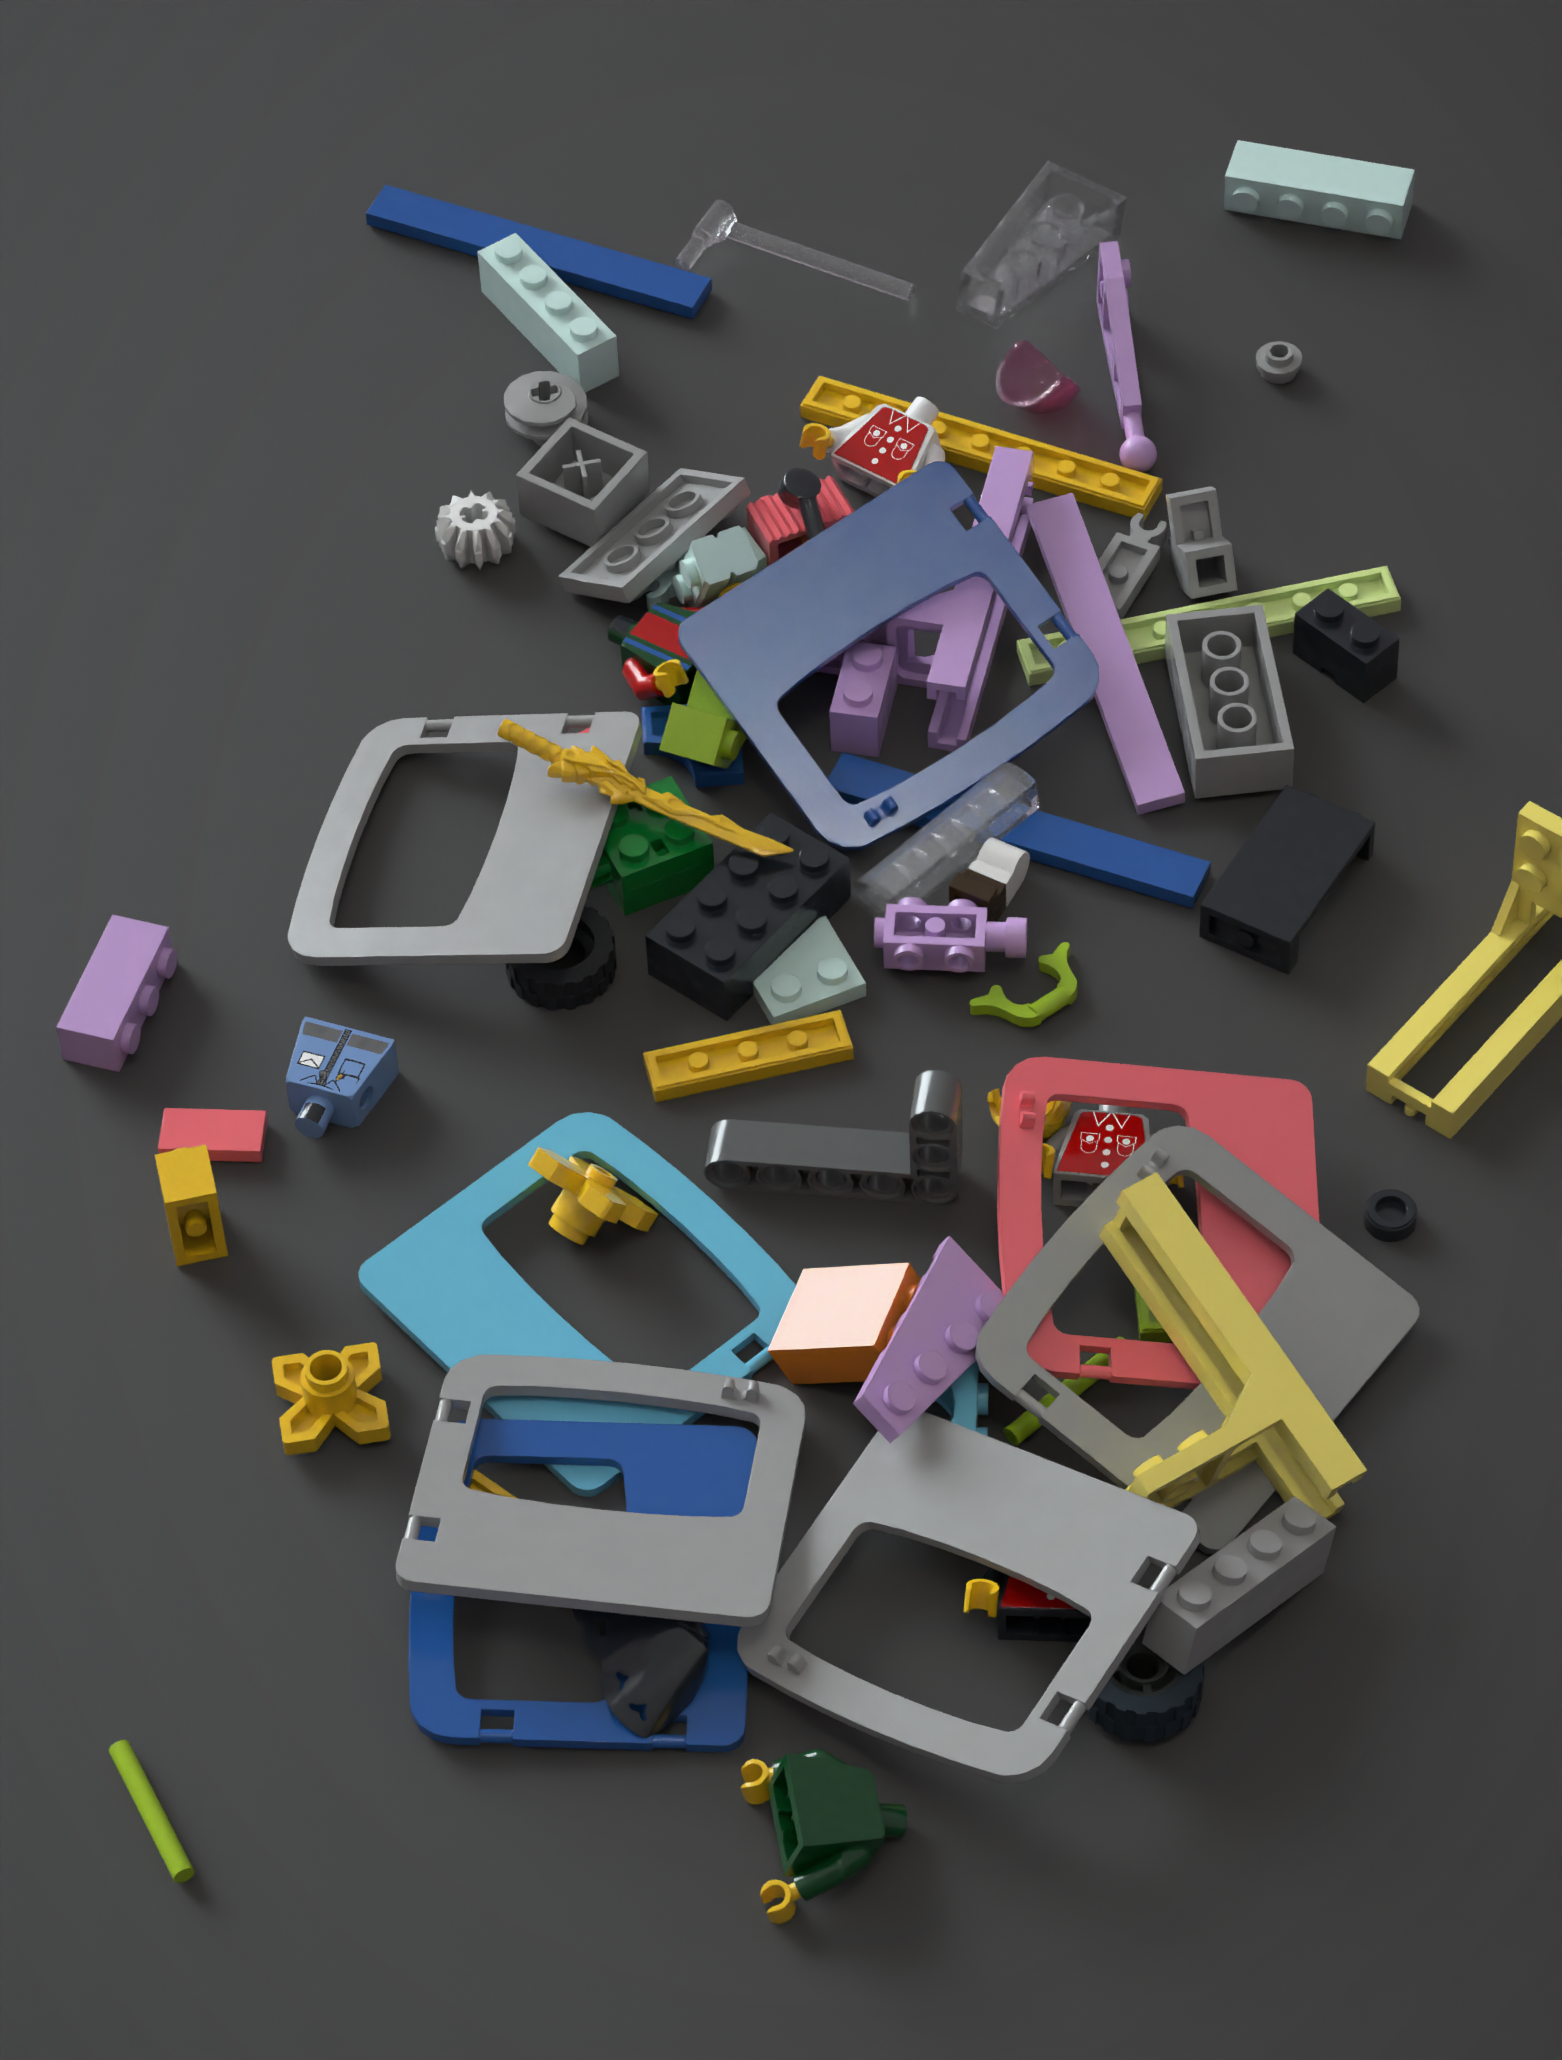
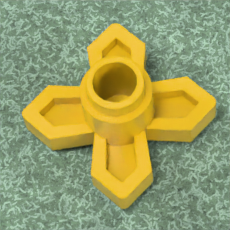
(587, 1197)
(330, 1393)

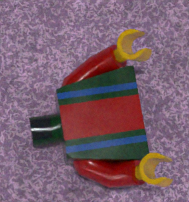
(652, 654)

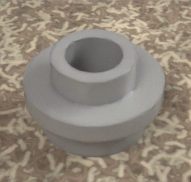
(1278, 362)

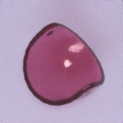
(1032, 381)

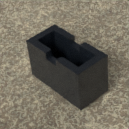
(1347, 644)

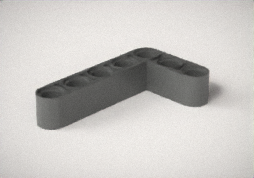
(849, 1161)

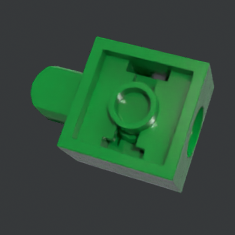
(652, 855)

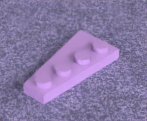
(930, 1341)

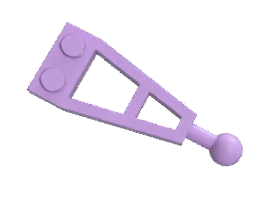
(1113, 310)

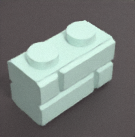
(714, 565)

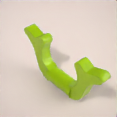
(1033, 1014)

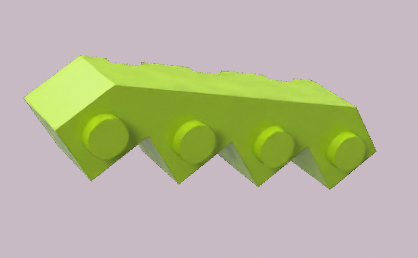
(702, 729)

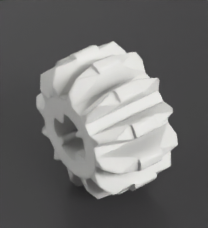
(475, 529)

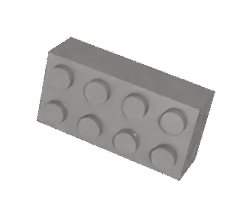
(1229, 701)

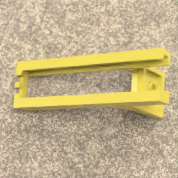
(1527, 906)
(1235, 1357)

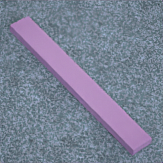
(1120, 690)

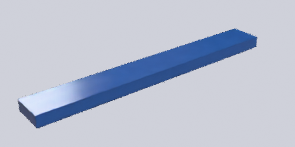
(569, 258)
(1057, 841)

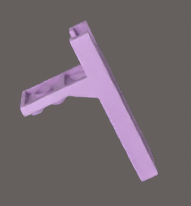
(964, 617)

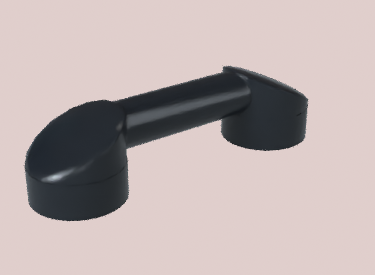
(799, 491)

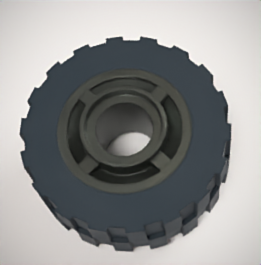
(1147, 1696)

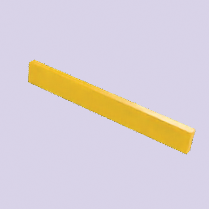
(974, 444)

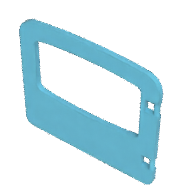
(466, 1300)

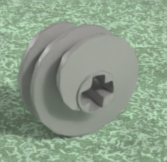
(542, 402)

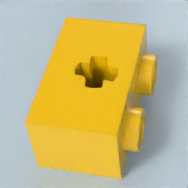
(191, 1205)

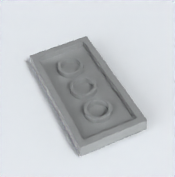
(654, 535)

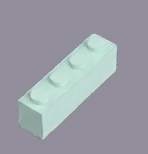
(1319, 189)
(548, 312)

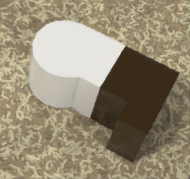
(992, 877)

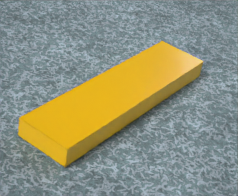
(748, 1056)

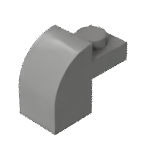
(1196, 544)

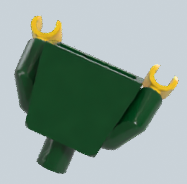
(823, 1823)

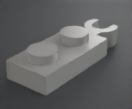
(1131, 561)

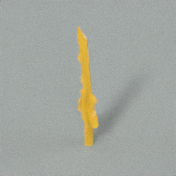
(622, 788)

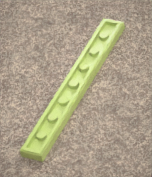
(1367, 590)

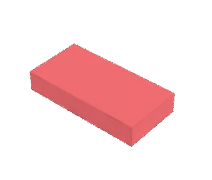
(227, 1133)

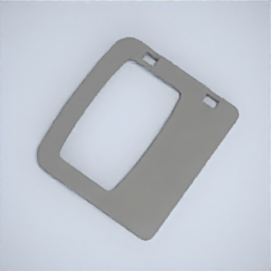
(535, 869)
(1328, 1315)
(1007, 1513)
(596, 1557)

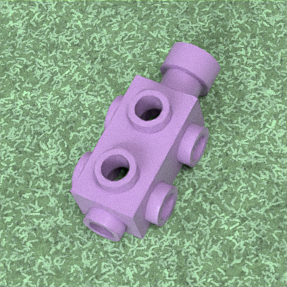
(945, 936)

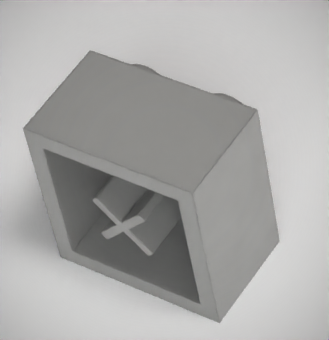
(582, 482)

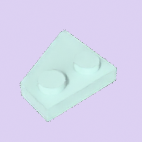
(809, 977)

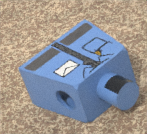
(337, 1075)

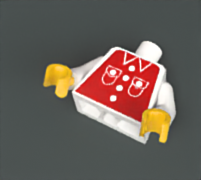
(879, 446)

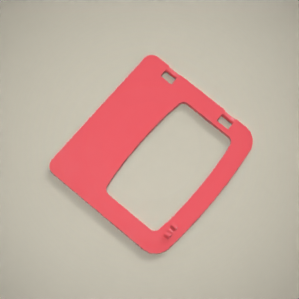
(1252, 1117)

